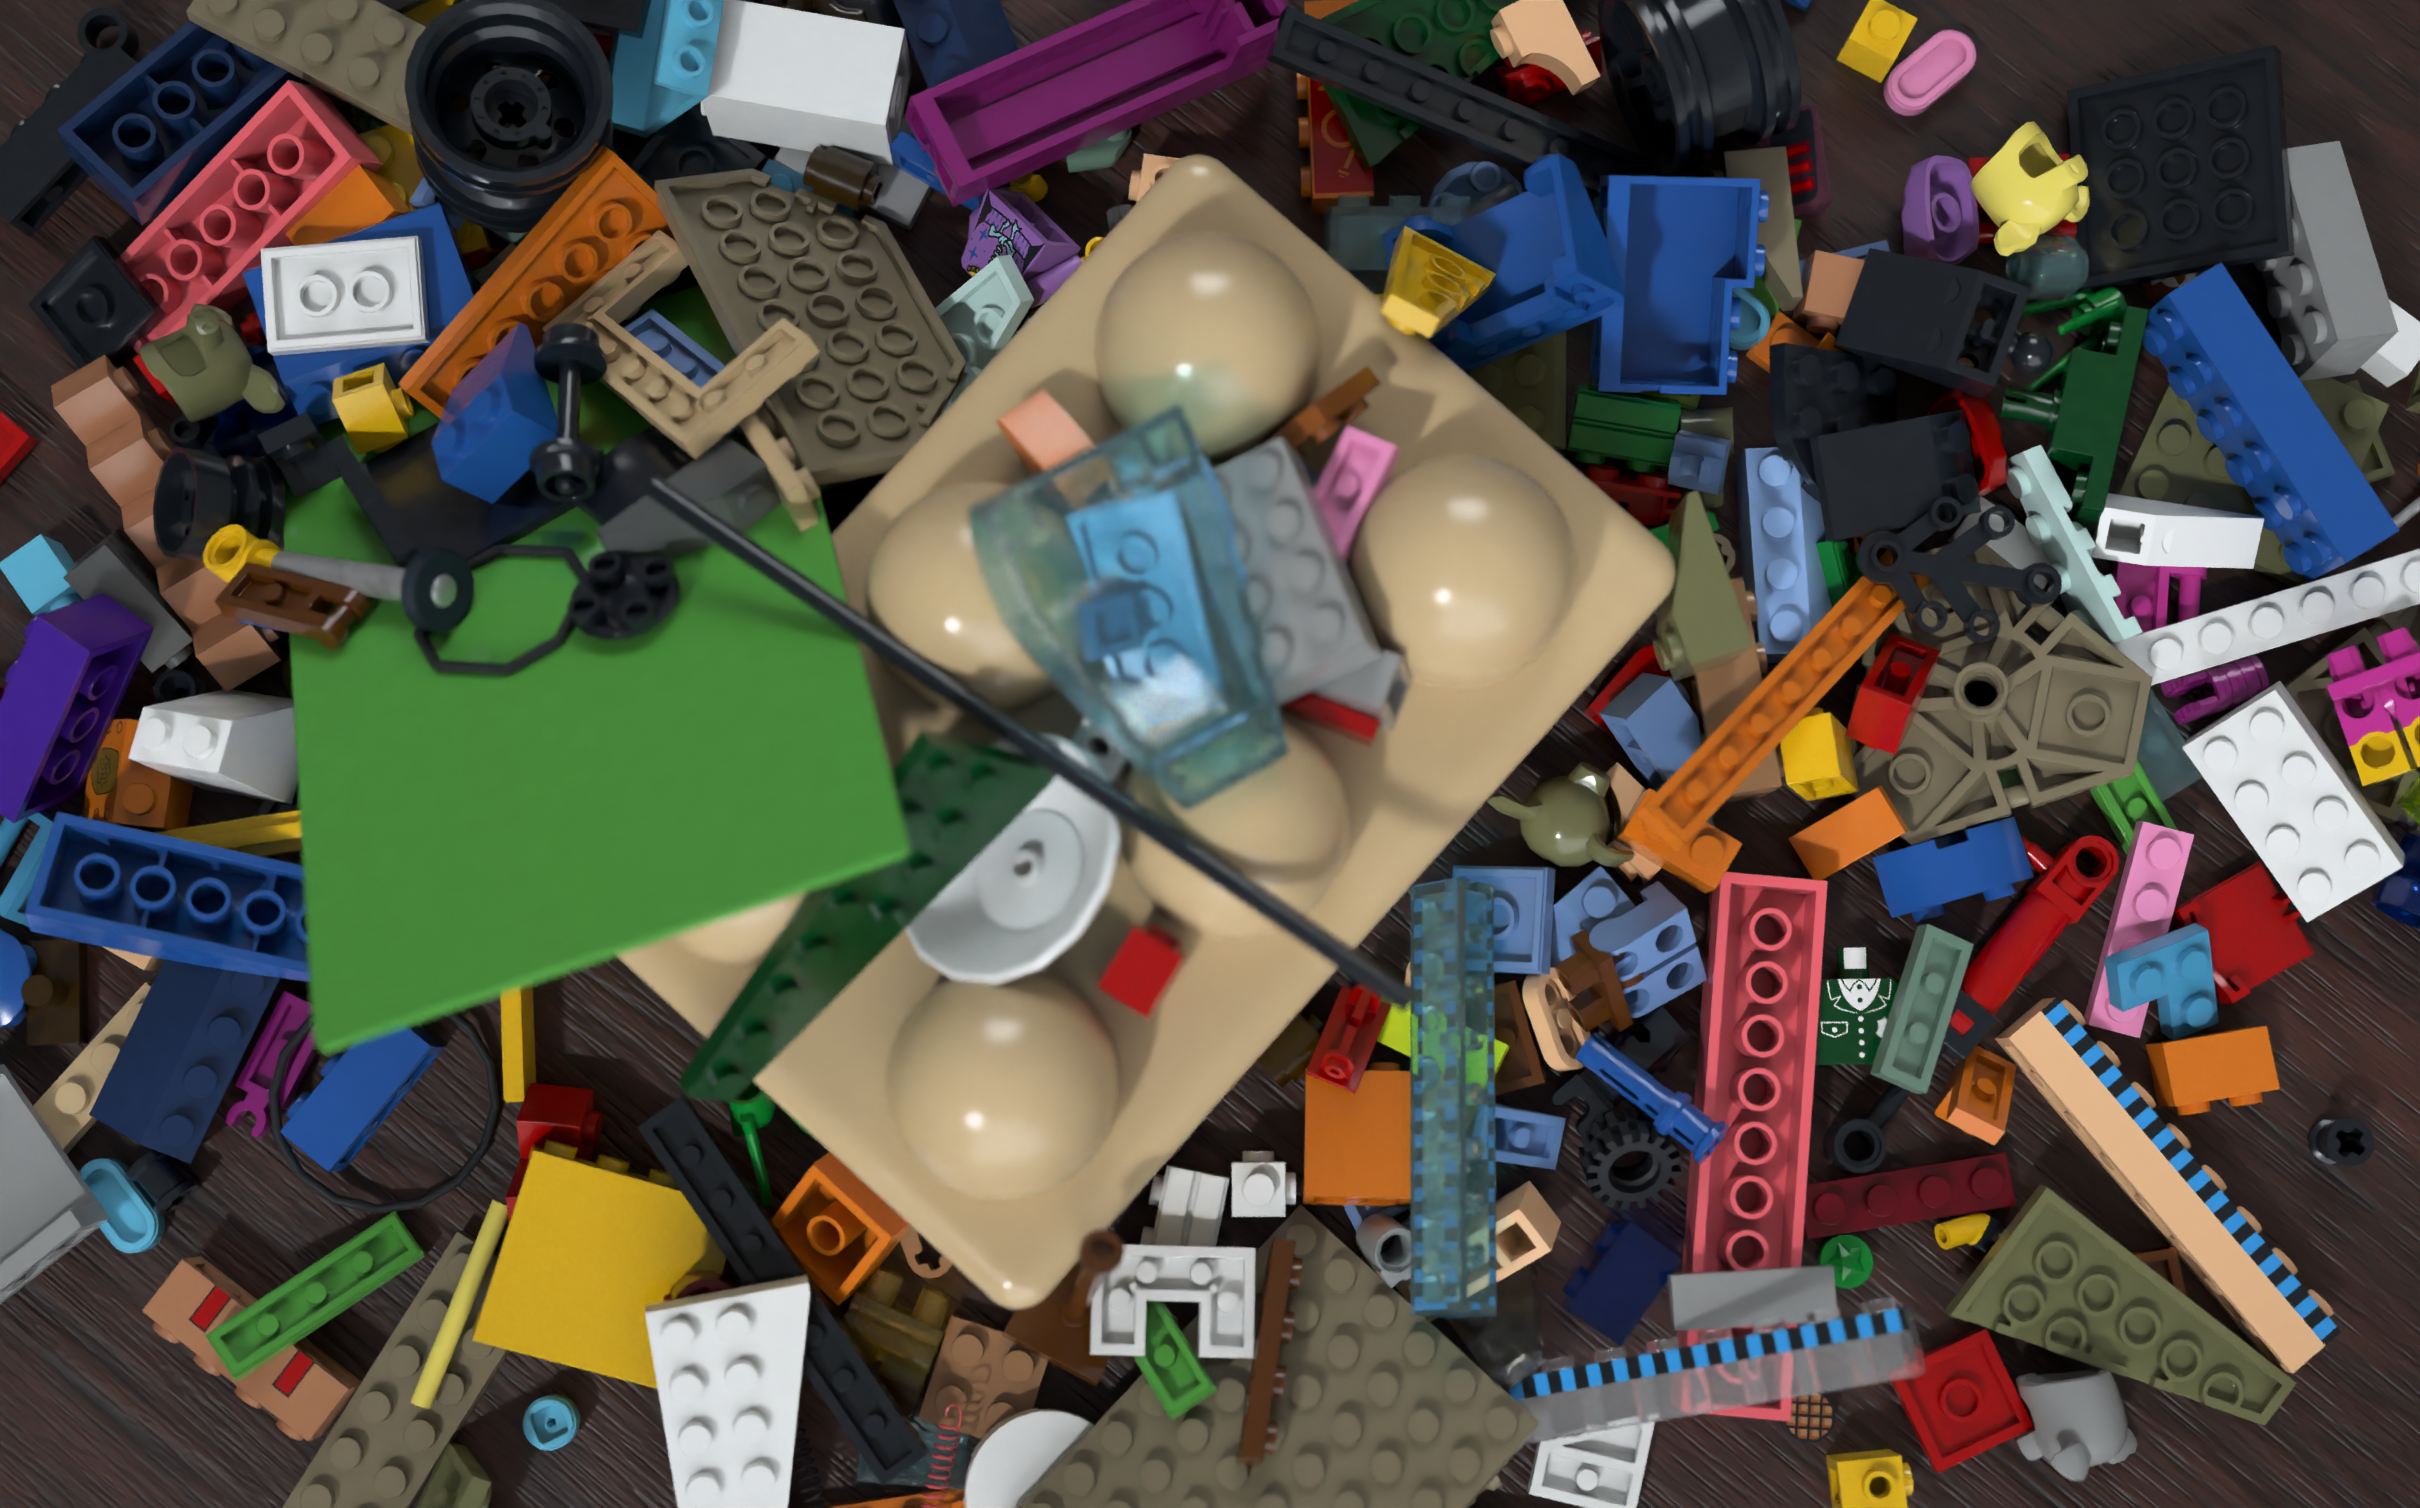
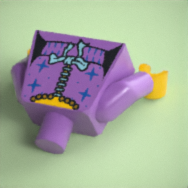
(1016, 226)

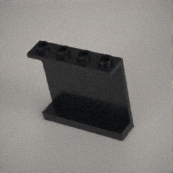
(419, 511)

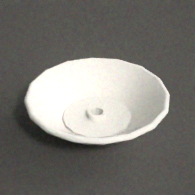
(1013, 919)

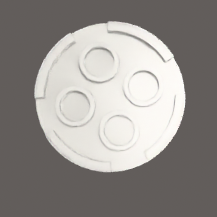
(1020, 1456)

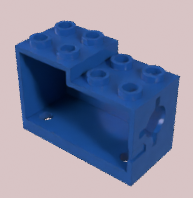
(1678, 259)

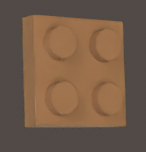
(981, 1375)

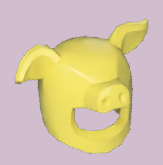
(2030, 189)

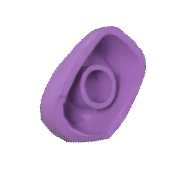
(1940, 211)

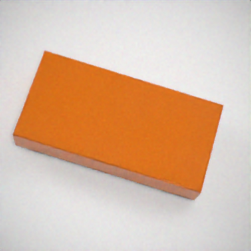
(1848, 834)

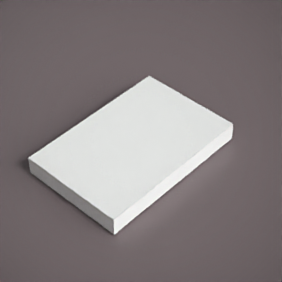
(345, 295)

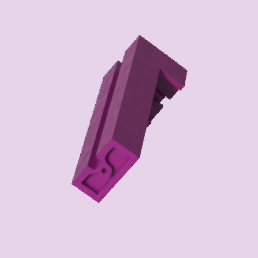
(1085, 86)

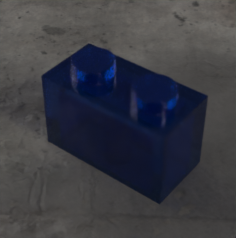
(1619, 1280)

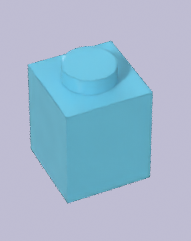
(38, 575)

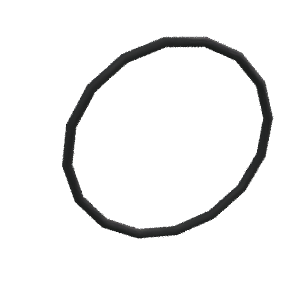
(331, 1196)

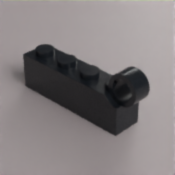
(33, 161)

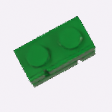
(1622, 427)

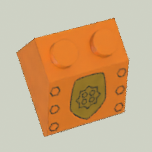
(130, 792)

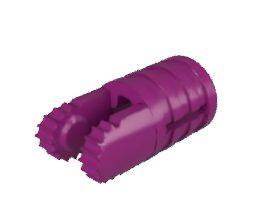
(2220, 687)

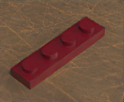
(1907, 1195)

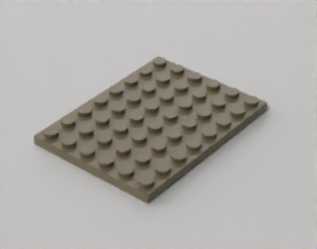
(1366, 1417)

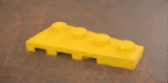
(1429, 284)

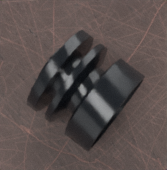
(204, 493)

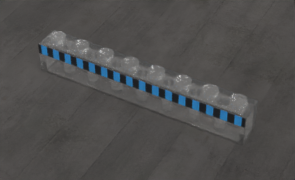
(1723, 1370)

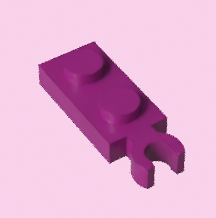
(261, 1065)

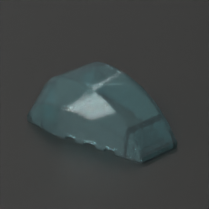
(1139, 605)

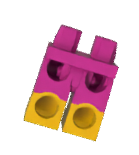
(2374, 701)

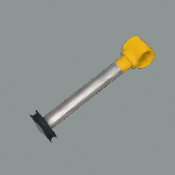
(432, 588)

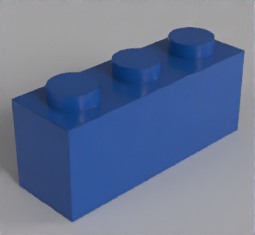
(359, 1094)

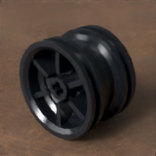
(530, 42)
(1699, 74)

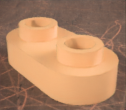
(1551, 1020)

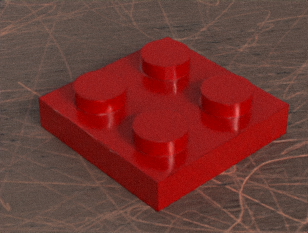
(1962, 1401)

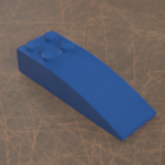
(170, 899)

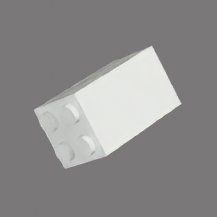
(807, 80)

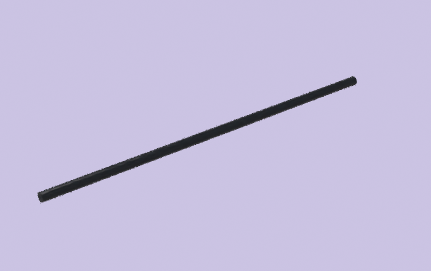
(1034, 746)

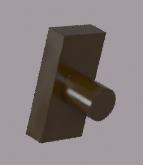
(57, 994)

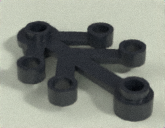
(1949, 569)

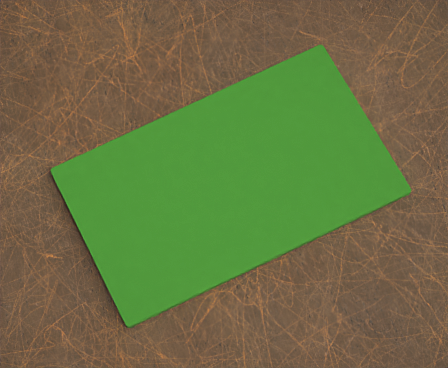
(595, 796)

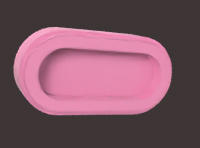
(1929, 72)

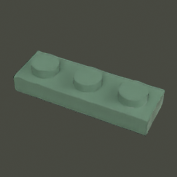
(1922, 1009)

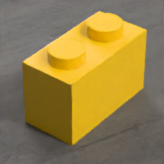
(1819, 757)

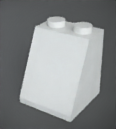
(223, 743)

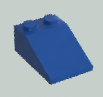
(495, 420)

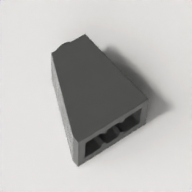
(123, 577)

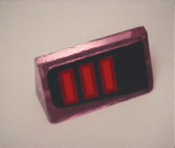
(1806, 162)

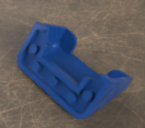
(1547, 264)

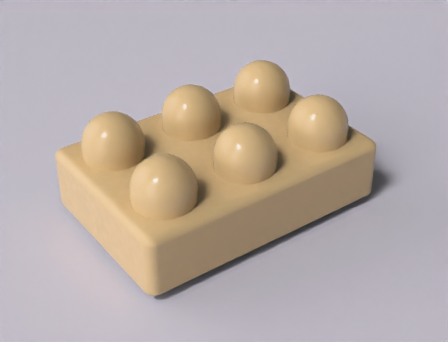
(1485, 561)

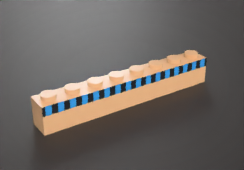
(2168, 1184)

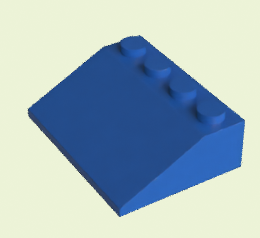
(448, 290)

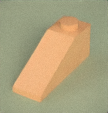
(1523, 1233)

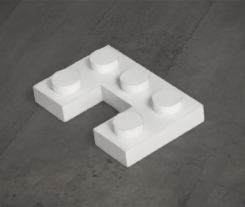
(1213, 1276)

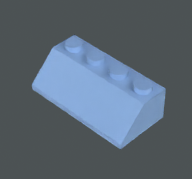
(1780, 550)

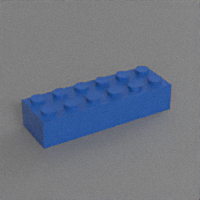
(2265, 425)

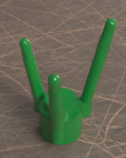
(2090, 317)
(748, 1112)

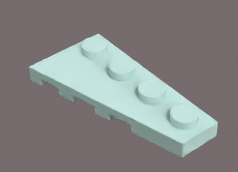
(2067, 546)

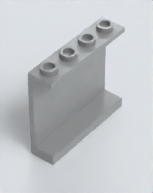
(42, 1194)

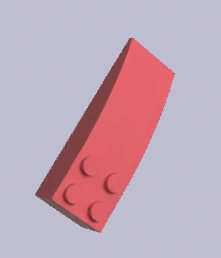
(244, 204)

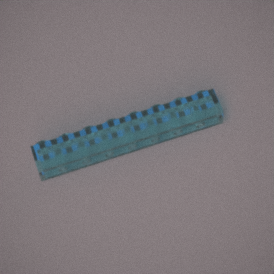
(1452, 1100)

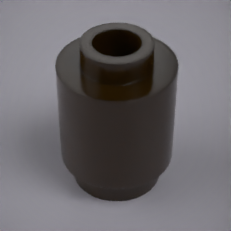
(843, 177)
(1292, 1049)

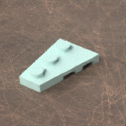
(985, 315)

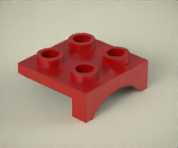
(2248, 929)

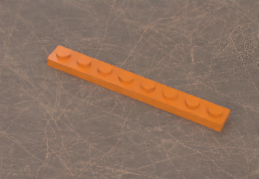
(1773, 709)

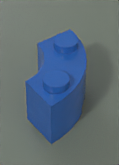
(1952, 868)

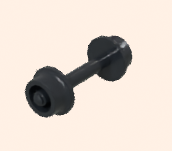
(565, 465)

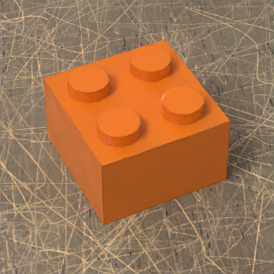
(838, 1227)

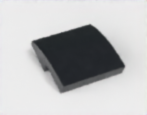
(630, 470)

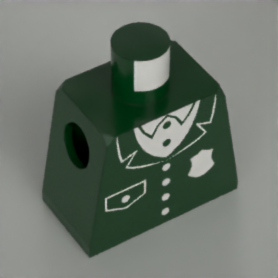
(1852, 1011)

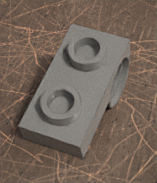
(1395, 1263)

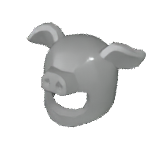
(2075, 1421)

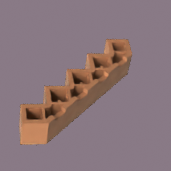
(126, 459)

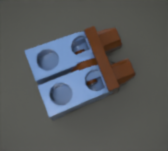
(1632, 962)

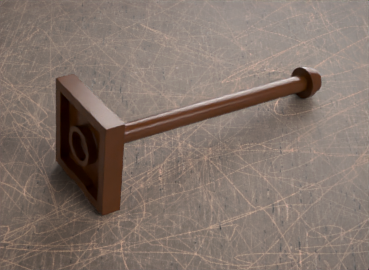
(1061, 1322)

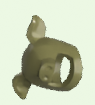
(209, 367)
(1567, 819)

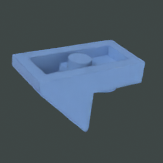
(1527, 1137)

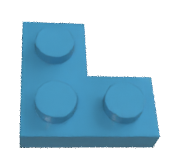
(2174, 972)

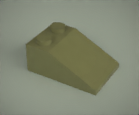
(1701, 616)

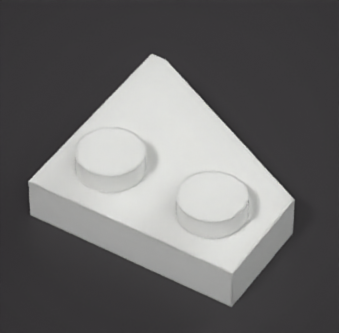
(1593, 1467)

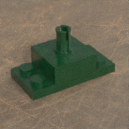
(2086, 414)

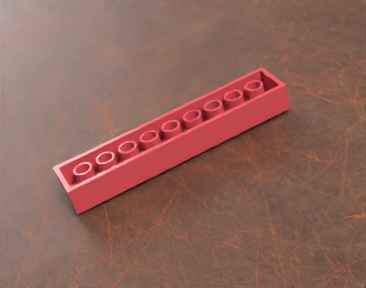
(1758, 1080)

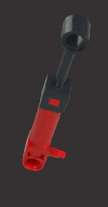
(2051, 902)

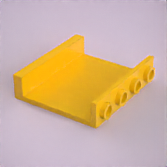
(587, 1259)

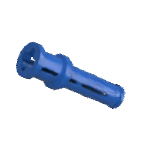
(1670, 1110)

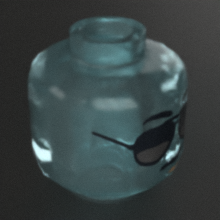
(2050, 267)

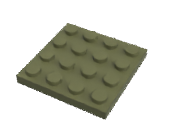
(2184, 468)

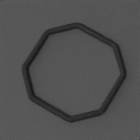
(530, 656)

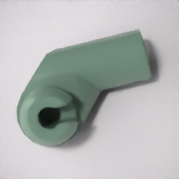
(1101, 154)

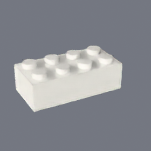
(2294, 802)

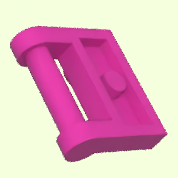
(2146, 592)

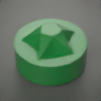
(1849, 1257)

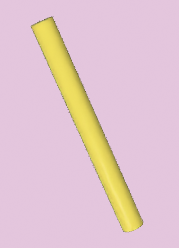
(460, 1305)

